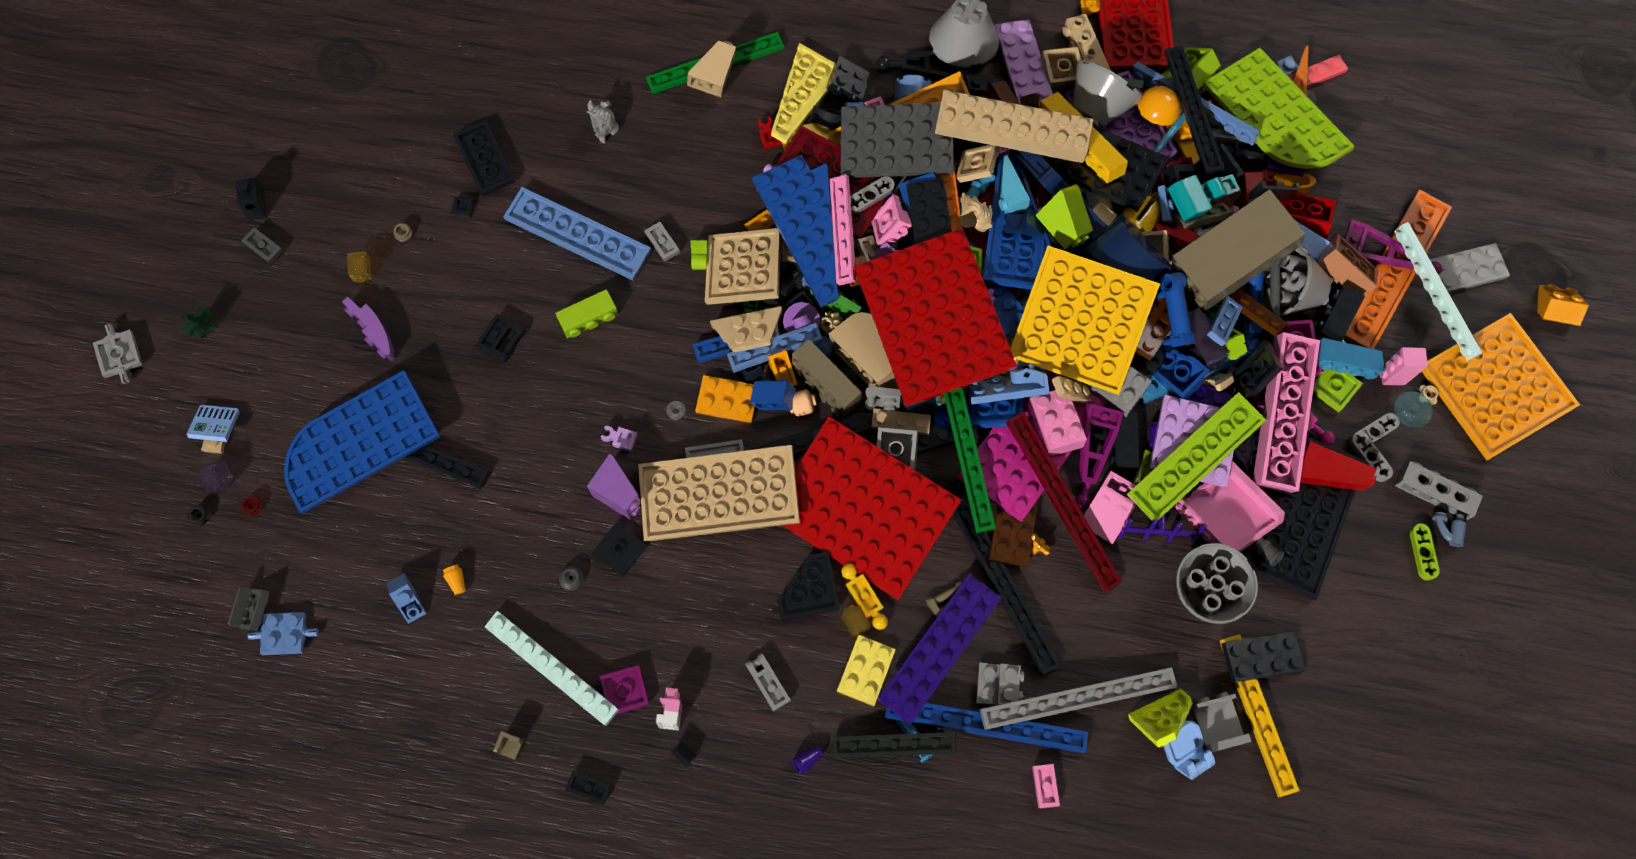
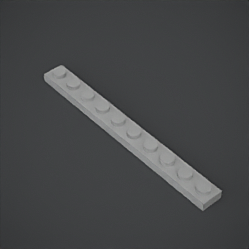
(1077, 698)

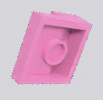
(891, 222)

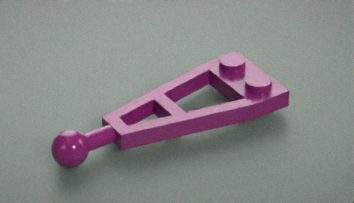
(1356, 236)
(1101, 417)

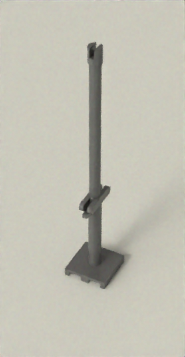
(1282, 194)

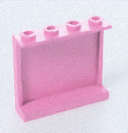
(1232, 513)

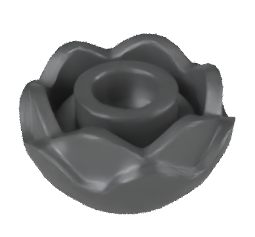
(572, 584)

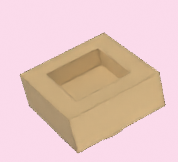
(213, 446)

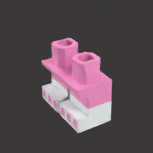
(672, 710)

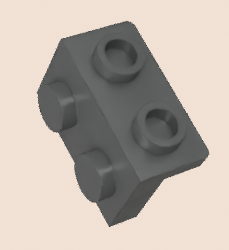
(248, 608)

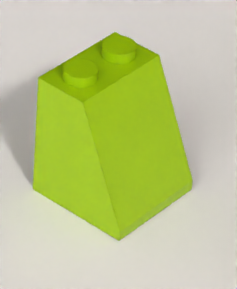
(1067, 218)

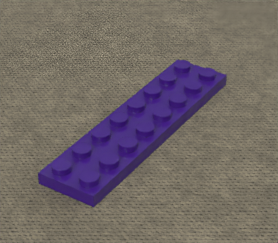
(939, 649)

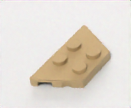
(748, 329)

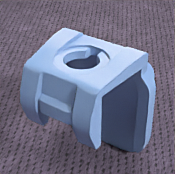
(1188, 748)

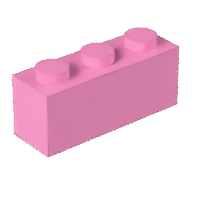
(1404, 366)

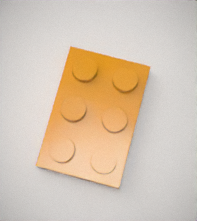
(725, 399)

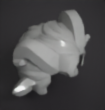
(602, 120)

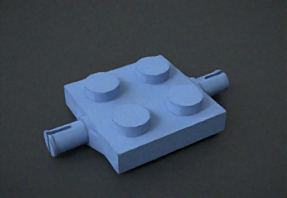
(283, 633)

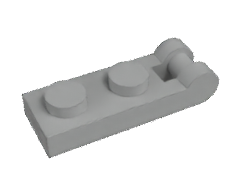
(768, 682)

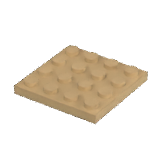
(743, 266)

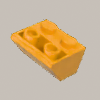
(1561, 304)

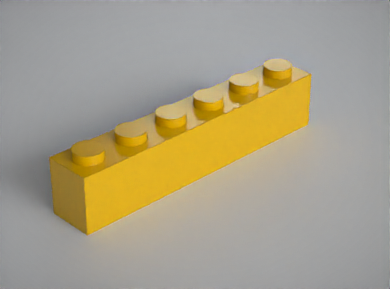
(1101, 154)

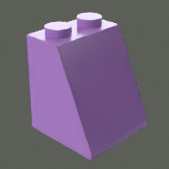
(614, 489)

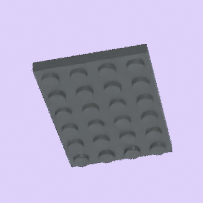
(893, 141)

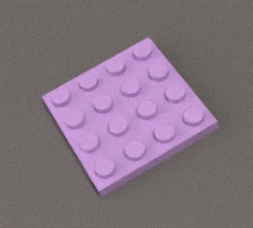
(1176, 424)

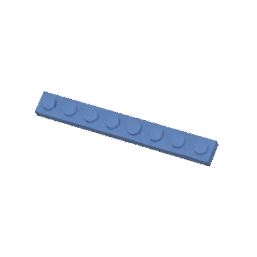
(1214, 114)

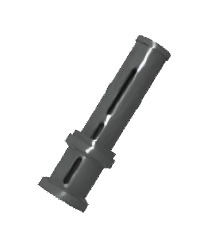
(1265, 548)

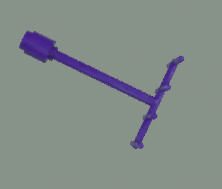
(1161, 530)

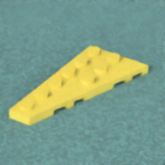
(803, 90)

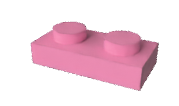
(1045, 786)

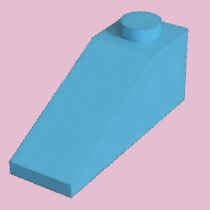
(1012, 193)

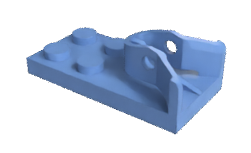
(1020, 384)

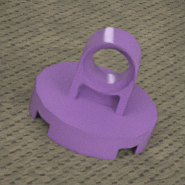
(799, 316)

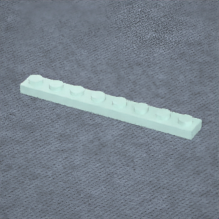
(1437, 291)
(552, 668)

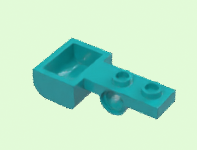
(1194, 199)

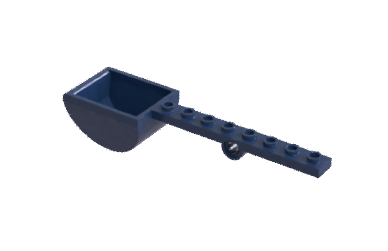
(1113, 245)

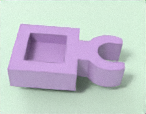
(621, 439)

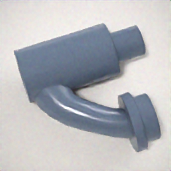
(1458, 528)

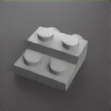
(999, 684)

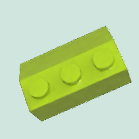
(1202, 64)

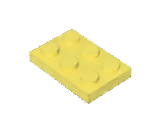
(866, 670)

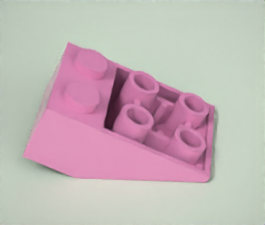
(1110, 507)

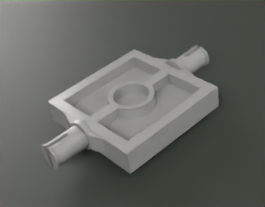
(117, 353)

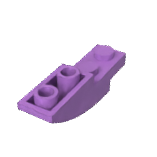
(372, 328)

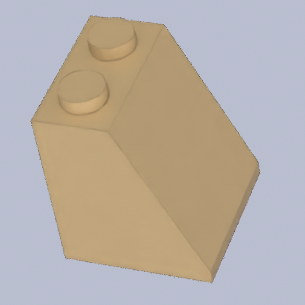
(713, 69)

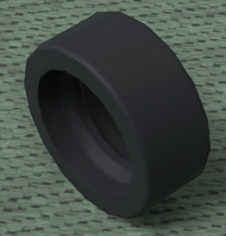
(826, 117)

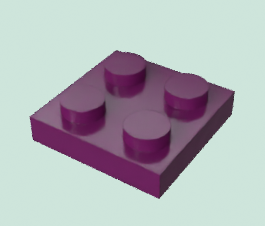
(625, 689)

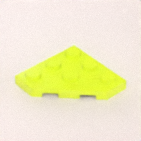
(1163, 718)

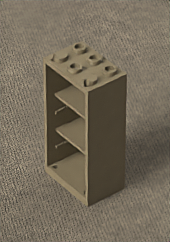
(1238, 250)

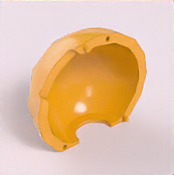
(1160, 105)

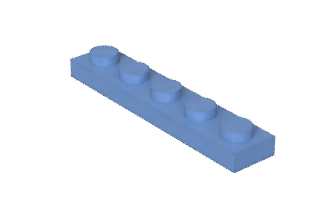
(790, 341)

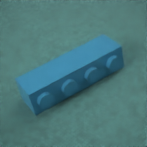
(1350, 359)

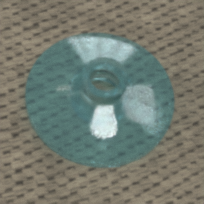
(1418, 404)

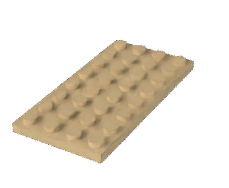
(718, 493)

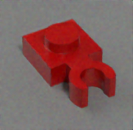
(765, 135)

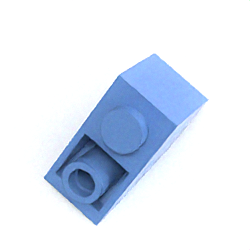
(405, 598)

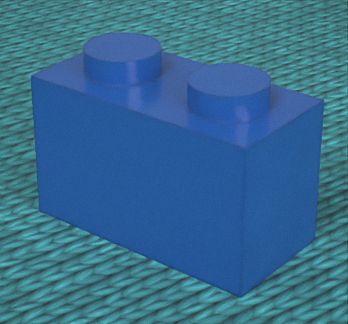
(773, 395)

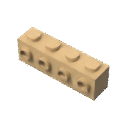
(1081, 35)

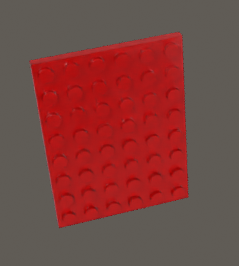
(935, 317)
(868, 507)

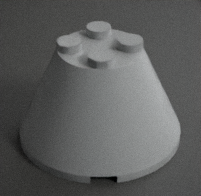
(965, 34)
(1102, 94)
(1302, 284)
(1216, 583)

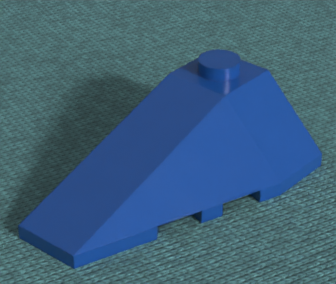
(1180, 373)

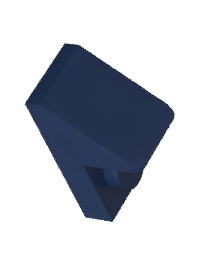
(1024, 223)

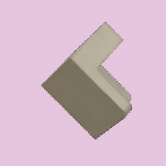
(508, 745)

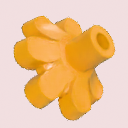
(1039, 545)

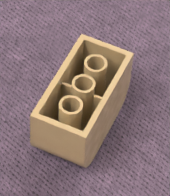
(861, 349)

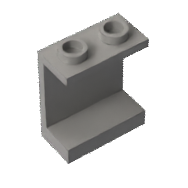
(1219, 722)

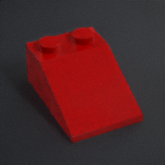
(1312, 212)

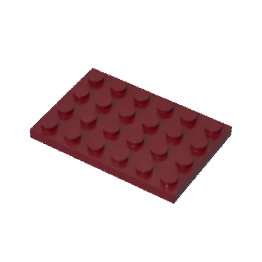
(820, 151)

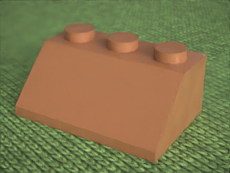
(1348, 266)

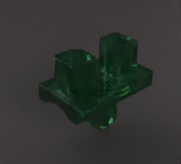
(198, 323)

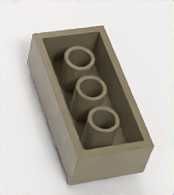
(825, 379)

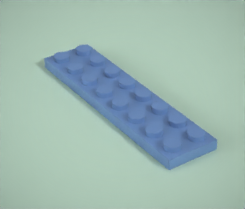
(577, 233)

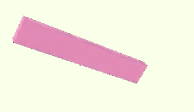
(842, 230)

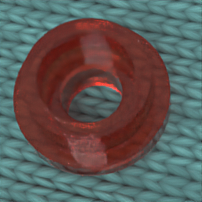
(248, 502)

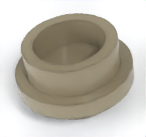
(402, 232)

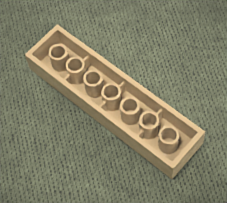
(1014, 126)

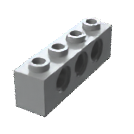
(1409, 482)

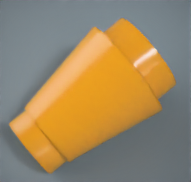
(454, 578)

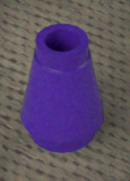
(806, 759)

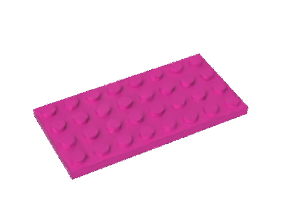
(1007, 472)

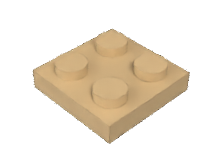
(977, 163)

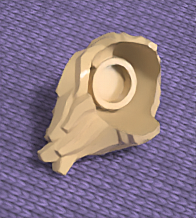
(975, 213)

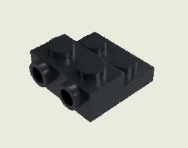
(848, 80)

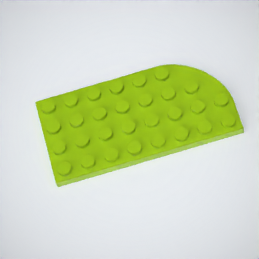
(1287, 120)

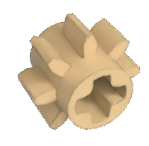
(830, 321)

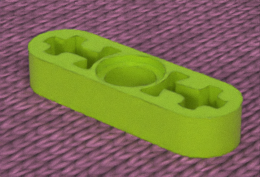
(1433, 565)

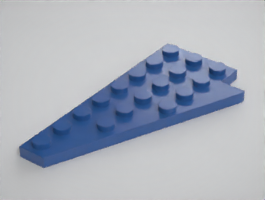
(802, 212)
(1012, 258)

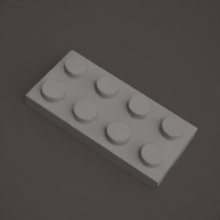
(1472, 268)

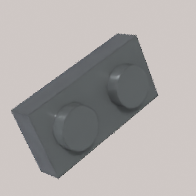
(262, 245)

